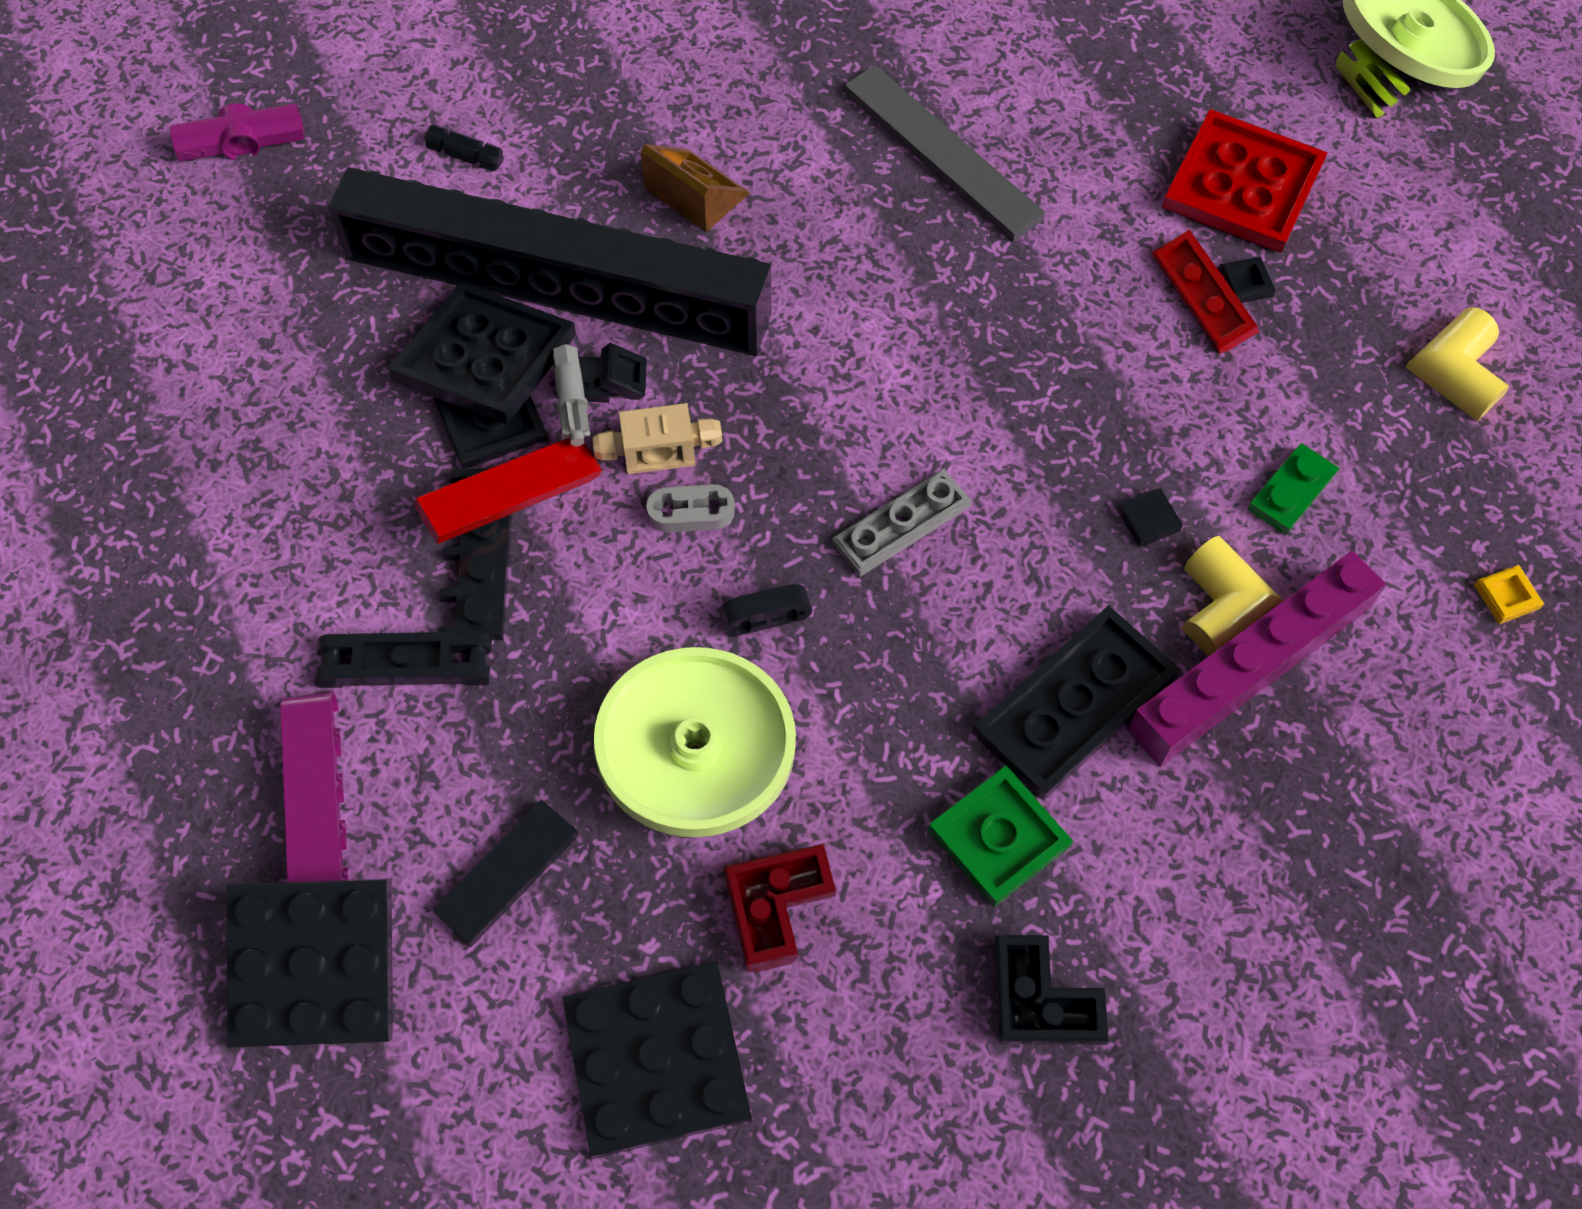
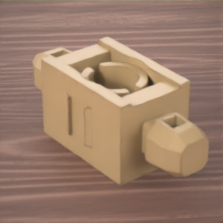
(657, 438)

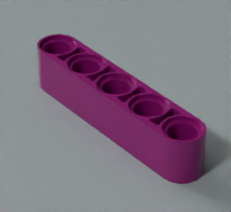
(312, 788)

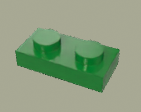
(1293, 489)

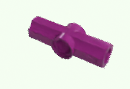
(237, 131)

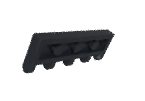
(481, 574)

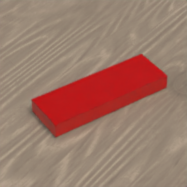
(1205, 292)

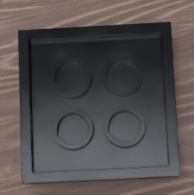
(482, 352)
(309, 962)
(655, 1060)

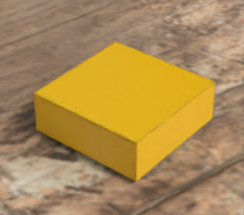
(1508, 594)

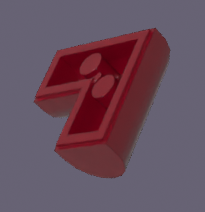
(764, 891)

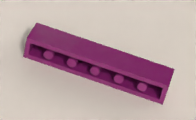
(1255, 658)

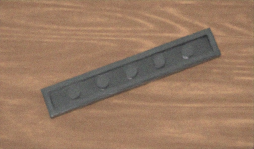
(944, 153)

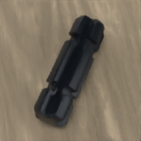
(464, 147)

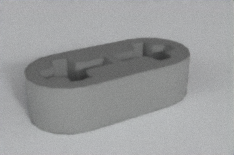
(690, 508)

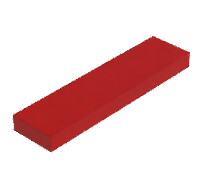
(506, 489)

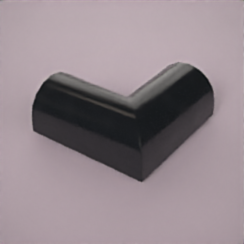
(1032, 1009)

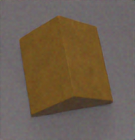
(689, 184)

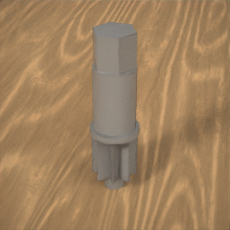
(570, 395)

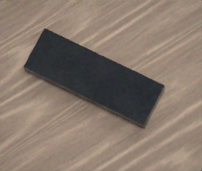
(505, 873)

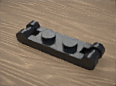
(403, 659)

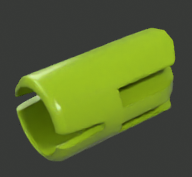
(1367, 72)

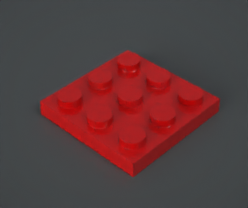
(1244, 180)

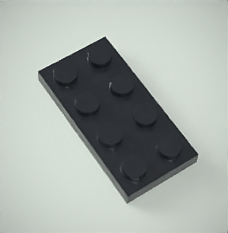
(1075, 702)

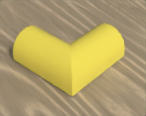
(1451, 364)
(1237, 594)

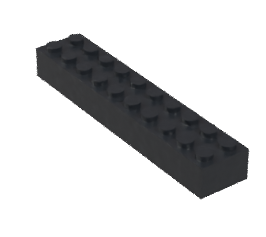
(553, 260)

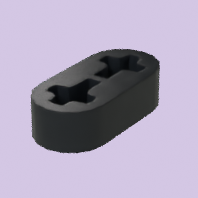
(765, 610)

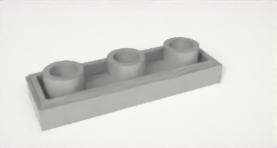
(883, 536)

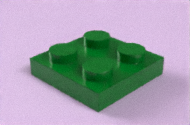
(1000, 836)

